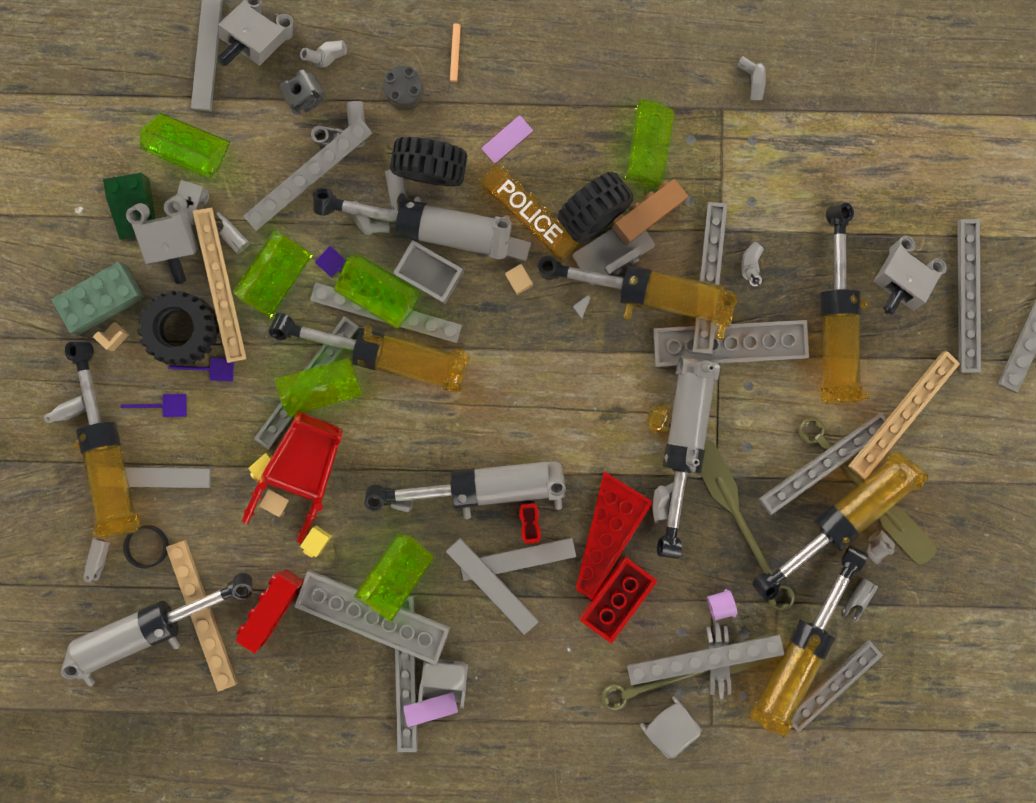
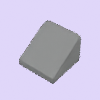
(580, 307)
(402, 505)

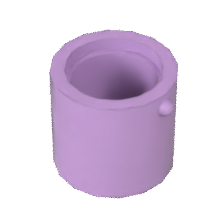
(722, 605)

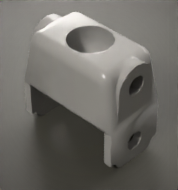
(444, 678)
(672, 730)

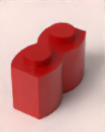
(529, 517)

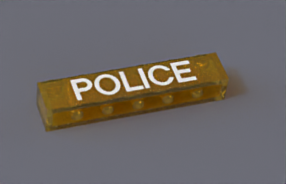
(529, 212)

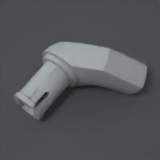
(325, 53)
(758, 77)
(368, 226)
(750, 265)
(660, 502)

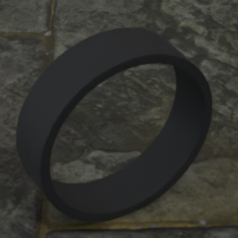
(131, 560)

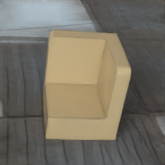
(519, 279)
(111, 337)
(274, 502)

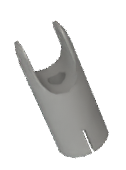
(355, 111)
(395, 188)
(232, 235)
(67, 410)
(96, 558)
(860, 598)

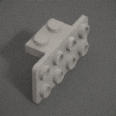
(610, 255)

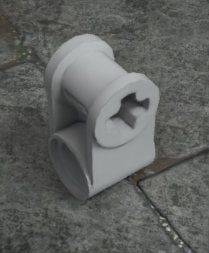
(330, 133)
(879, 546)

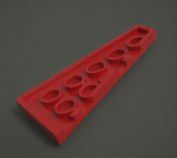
(613, 524)

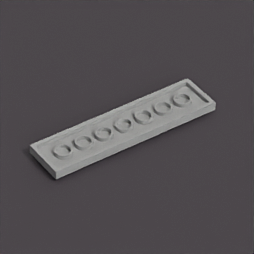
(740, 344)
(406, 632)

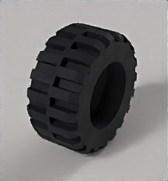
(428, 161)
(595, 206)
(153, 328)

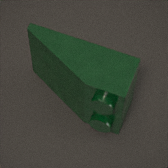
(122, 194)

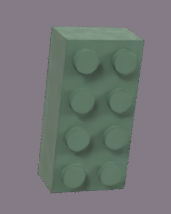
(98, 298)

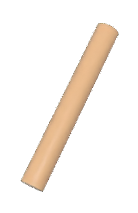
(455, 53)

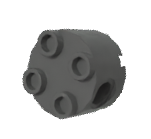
(403, 87)
(302, 92)

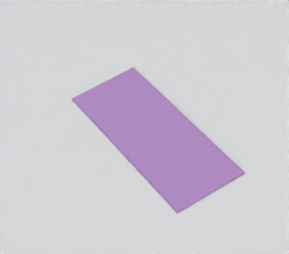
(507, 139)
(430, 709)

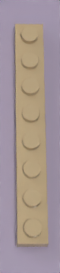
(219, 285)
(904, 415)
(203, 620)

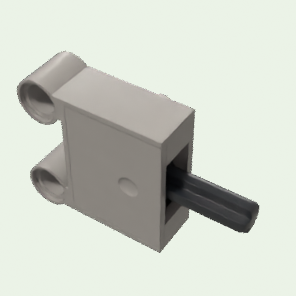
(252, 33)
(166, 236)
(907, 277)

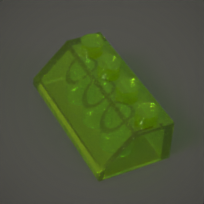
(649, 143)
(183, 145)
(272, 273)
(377, 290)
(318, 386)
(394, 576)

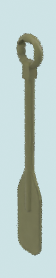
(725, 491)
(895, 520)
(633, 691)

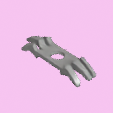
(722, 673)

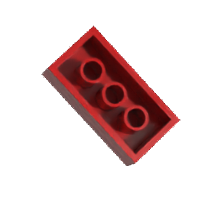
(617, 599)
(270, 610)

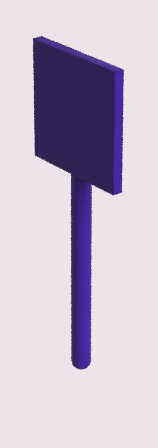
(331, 261)
(219, 369)
(173, 405)

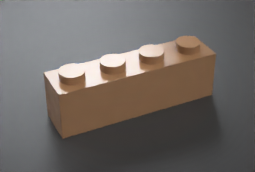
(649, 212)

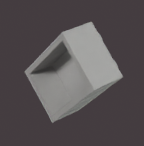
(428, 272)

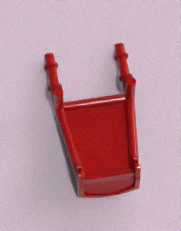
(301, 465)

